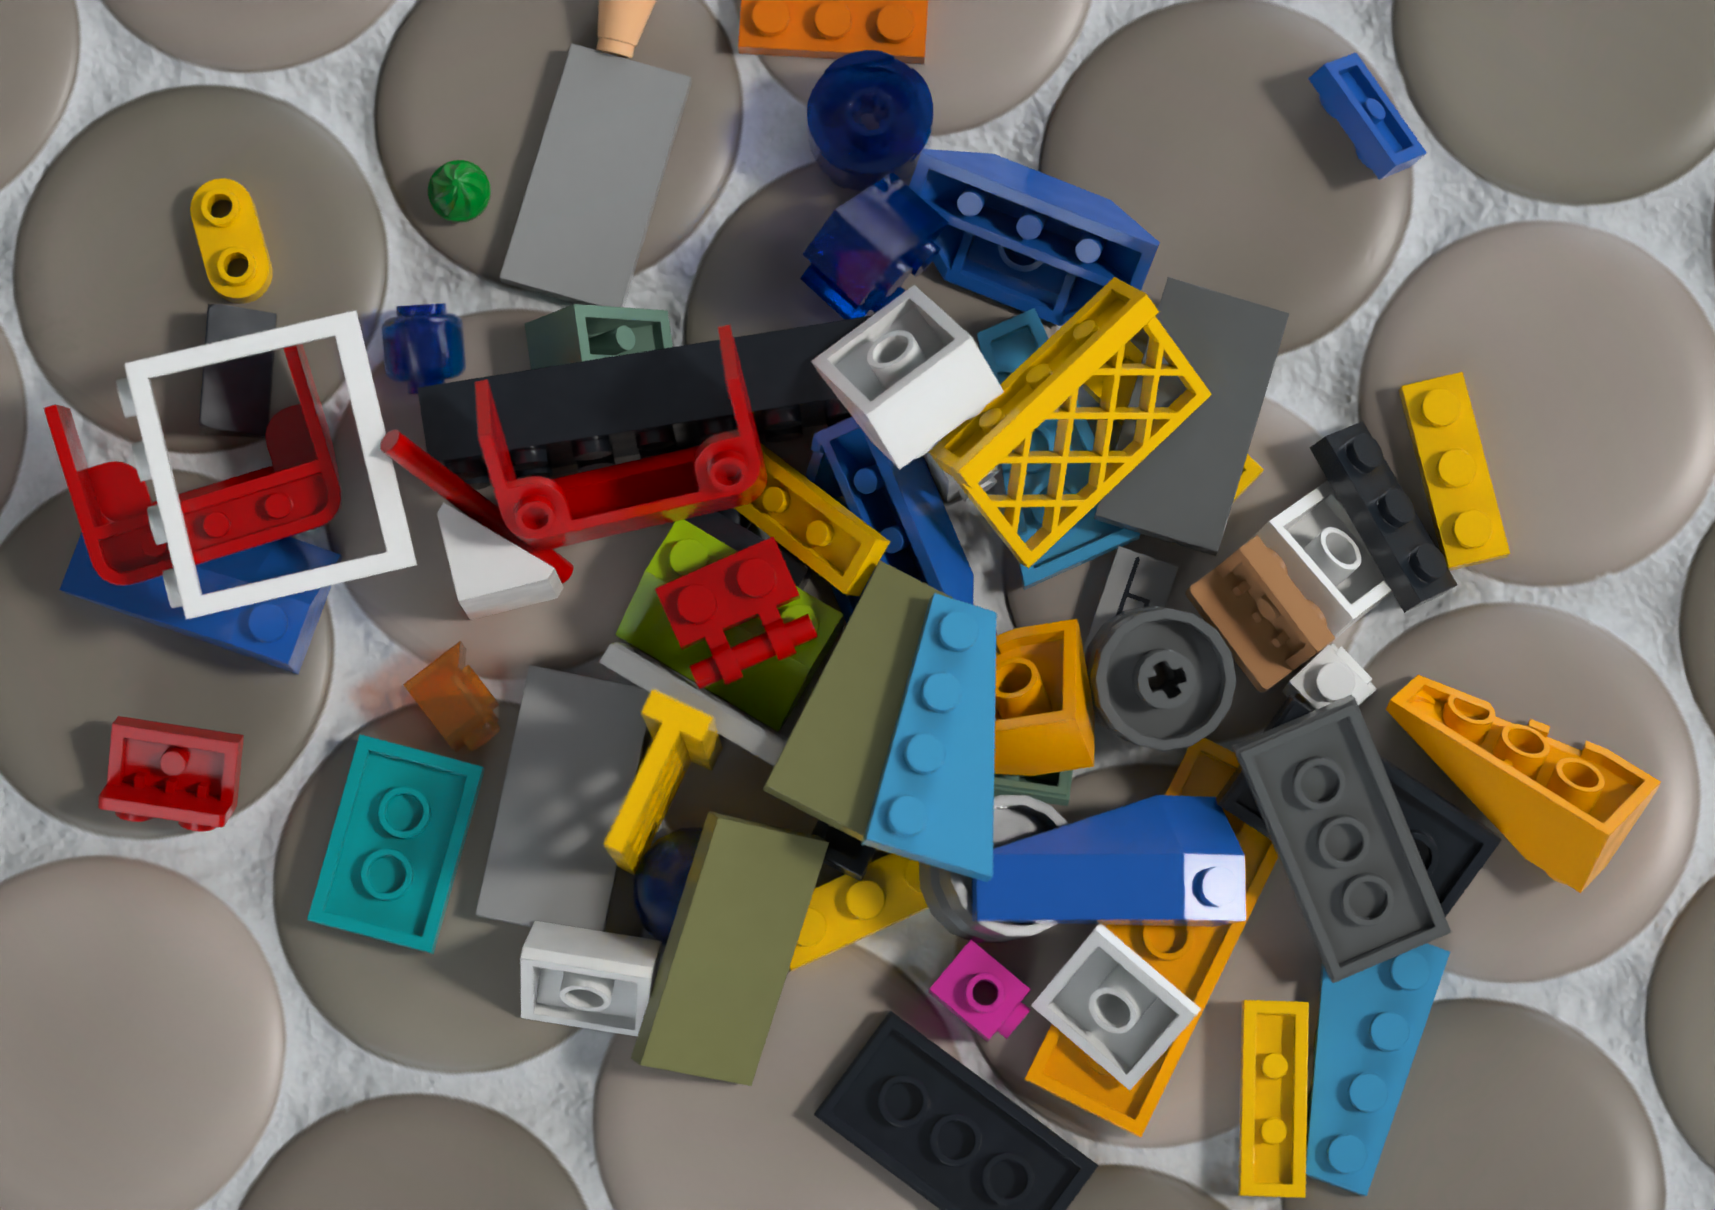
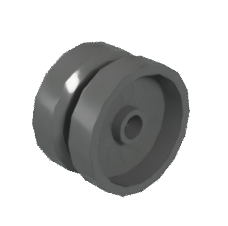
(1196, 680)
(950, 893)

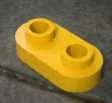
(231, 238)

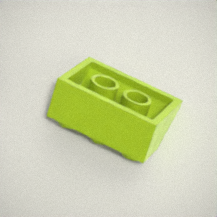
(766, 689)

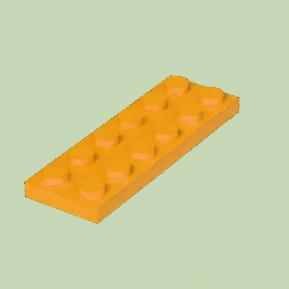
(1182, 954)

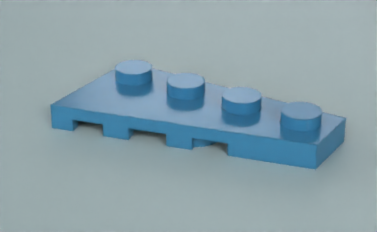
(1005, 349)
(940, 761)
(1362, 1061)

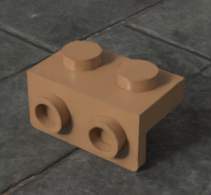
(1260, 614)

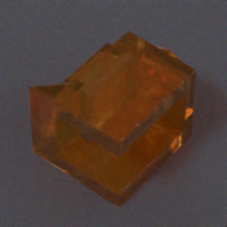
(456, 700)

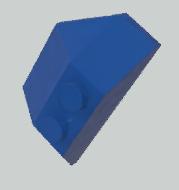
(1028, 233)
(896, 504)

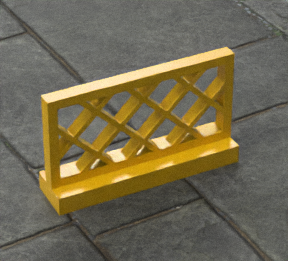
(1050, 378)
(678, 738)

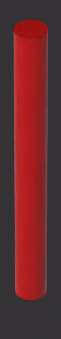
(462, 496)

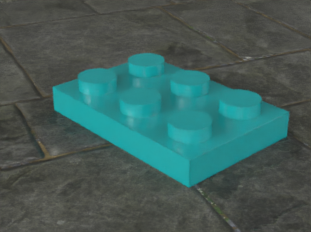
(396, 844)

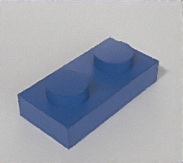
(1367, 116)

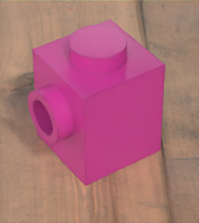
(982, 993)

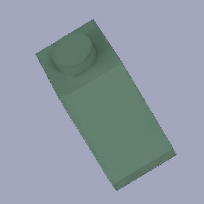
(595, 333)

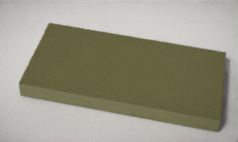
(848, 722)
(729, 949)

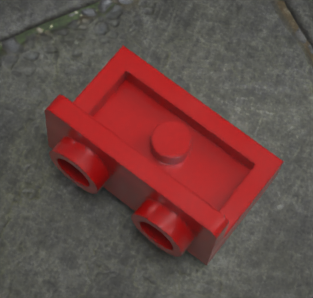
(172, 773)

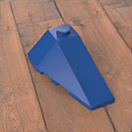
(266, 631)
(1133, 865)

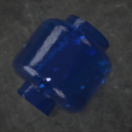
(423, 345)

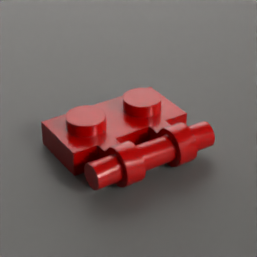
(728, 595)

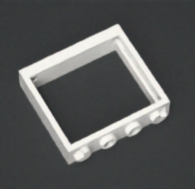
(154, 463)

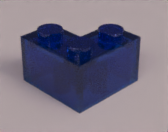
(872, 248)

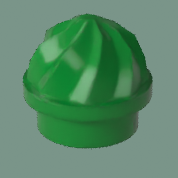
(459, 191)

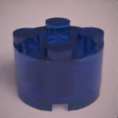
(861, 85)

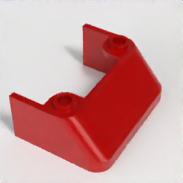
(632, 495)
(220, 518)

